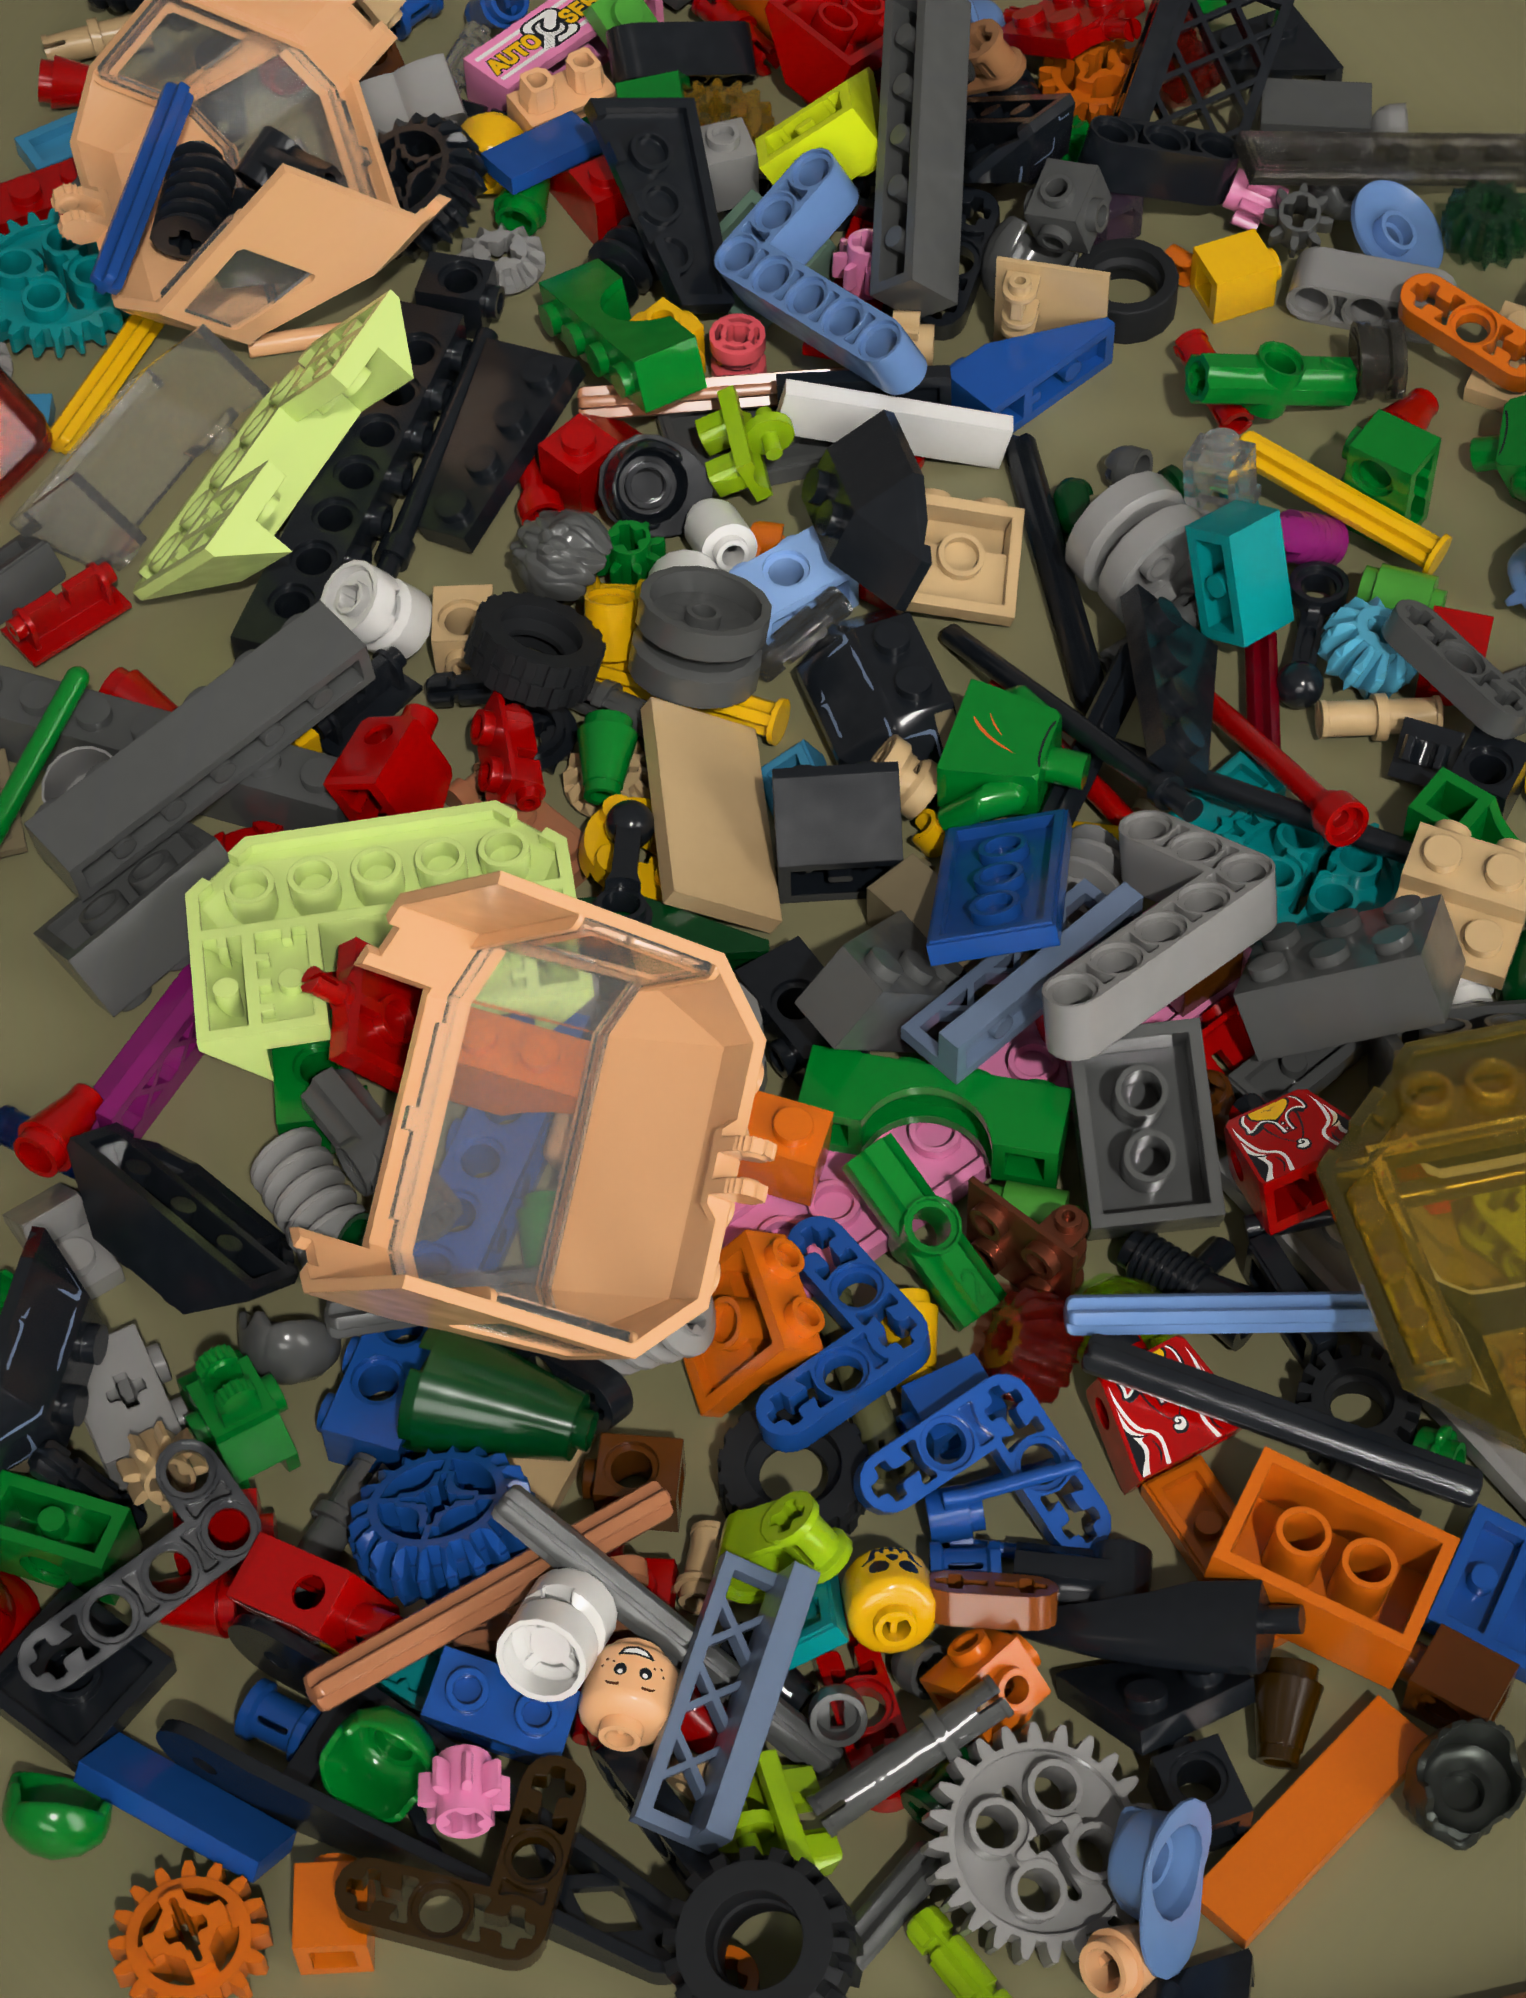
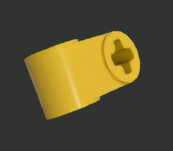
(613, 612)

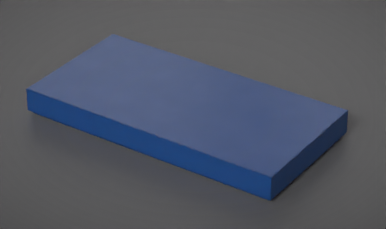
(1001, 887)

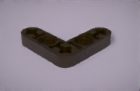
(505, 1898)

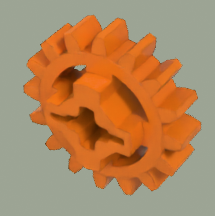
(1090, 77)
(221, 1927)

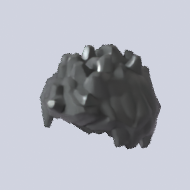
(561, 553)

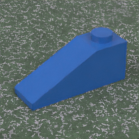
(1031, 370)

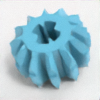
(1359, 652)

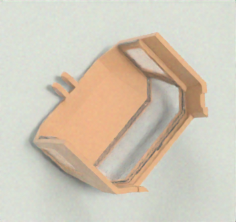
(247, 69)
(553, 1126)

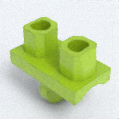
(749, 440)
(772, 1815)

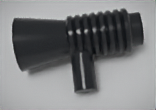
(1176, 1271)

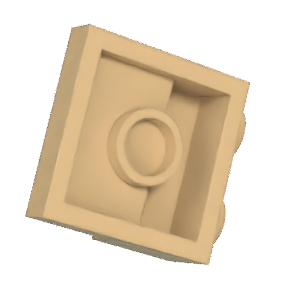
(972, 559)
(1481, 891)

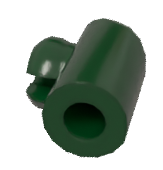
(1070, 501)

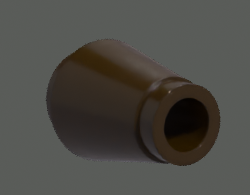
(1285, 1710)

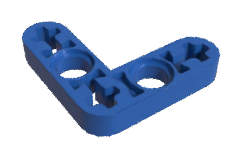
(861, 1347)
(979, 1438)

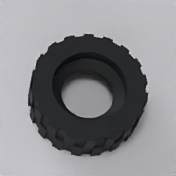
(549, 679)
(746, 1452)

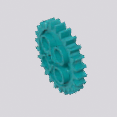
(36, 301)
(1350, 880)

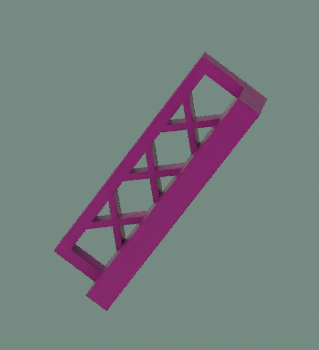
(151, 1062)

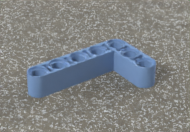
(768, 273)

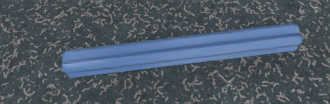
(1217, 1313)

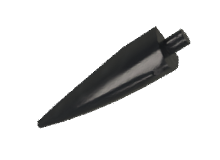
(1179, 1627)

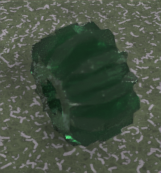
(1485, 223)

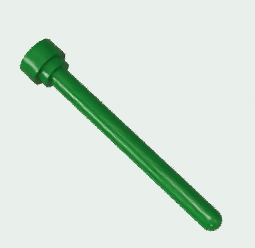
(41, 745)

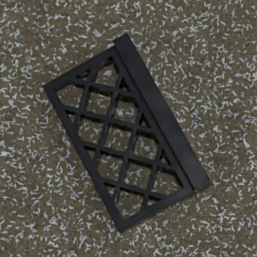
(1159, 46)

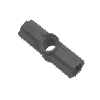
(351, 1124)

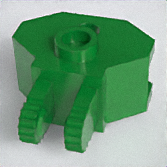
(237, 1414)

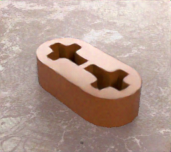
(994, 1600)

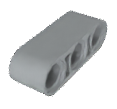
(1347, 286)

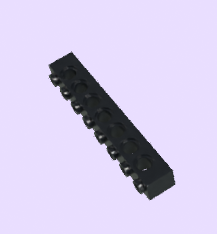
(360, 482)

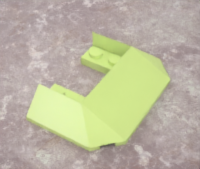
(279, 449)
(307, 890)

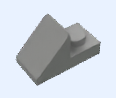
(64, 1217)

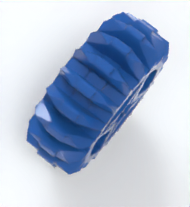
(433, 1524)

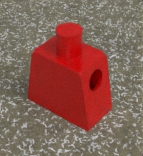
(391, 767)

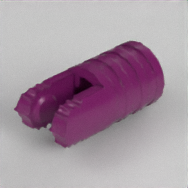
(1313, 537)

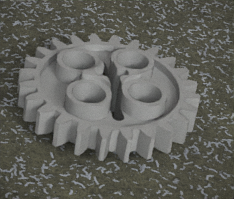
(987, 1878)

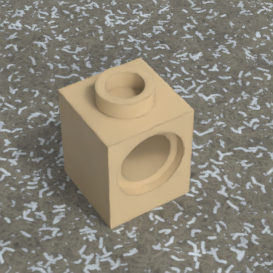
(452, 620)

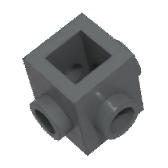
(1068, 206)

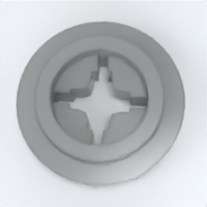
(526, 254)

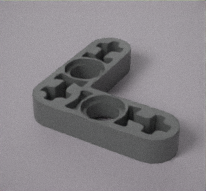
(1458, 670)

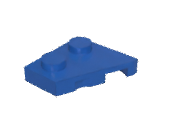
(1486, 1587)

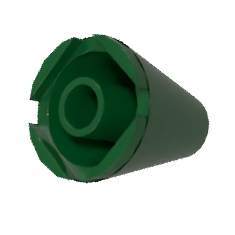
(493, 1400)

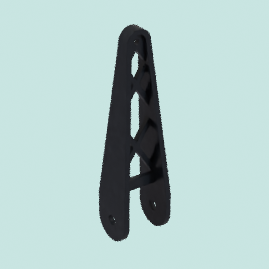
(310, 1812)

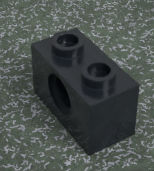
(777, 983)

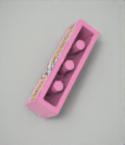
(534, 41)

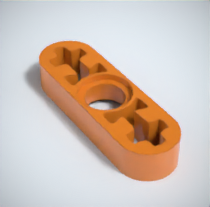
(1464, 310)

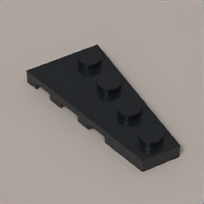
(497, 433)

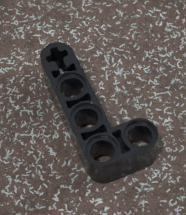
(133, 1581)

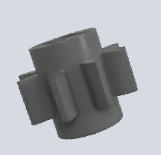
(1297, 203)

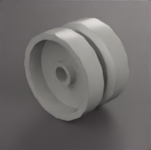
(1133, 538)

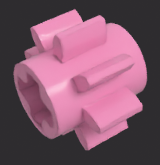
(1249, 201)
(854, 263)
(463, 1791)

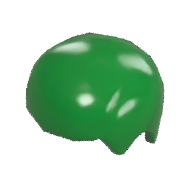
(377, 1761)
(54, 1816)

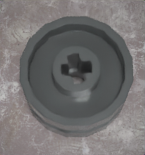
(699, 637)

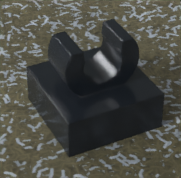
(1424, 751)

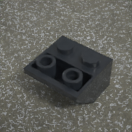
(835, 829)

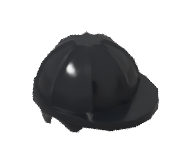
(652, 483)

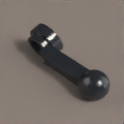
(1300, 681)
(630, 828)

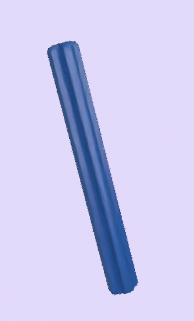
(141, 188)

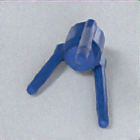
(958, 1509)

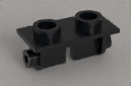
(380, 698)

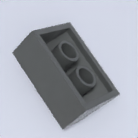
(135, 923)

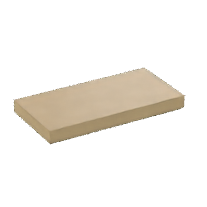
(710, 816)

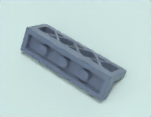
(1016, 1001)
(750, 1709)

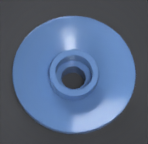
(1396, 224)

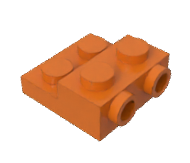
(761, 1322)

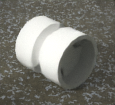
(379, 607)
(556, 1635)

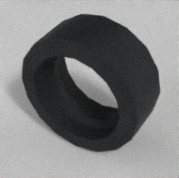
(1147, 264)

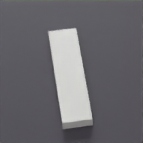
(929, 427)

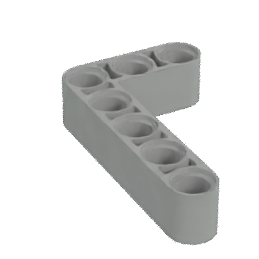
(1209, 909)

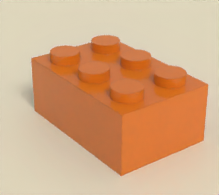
(1341, 1555)

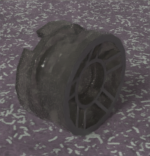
(1380, 358)

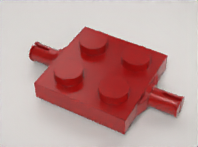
(1070, 26)
(369, 1017)

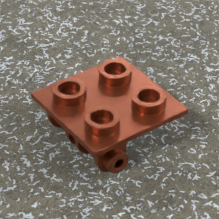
(1027, 1252)

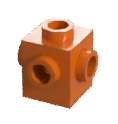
(1005, 1658)

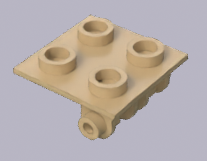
(1045, 296)

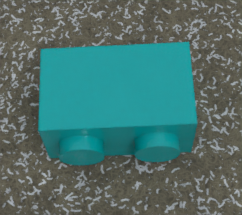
(1240, 573)

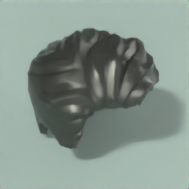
(1464, 1781)

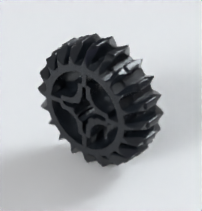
(428, 160)

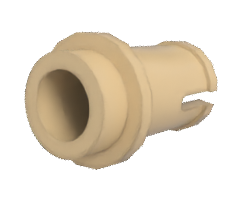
(699, 1565)

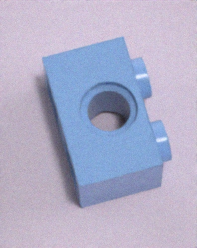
(794, 576)

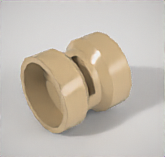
(916, 777)

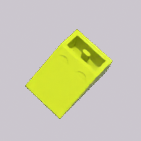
(838, 121)

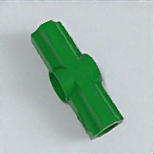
(1270, 380)
(896, 1197)

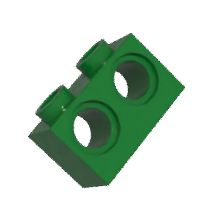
(1392, 465)

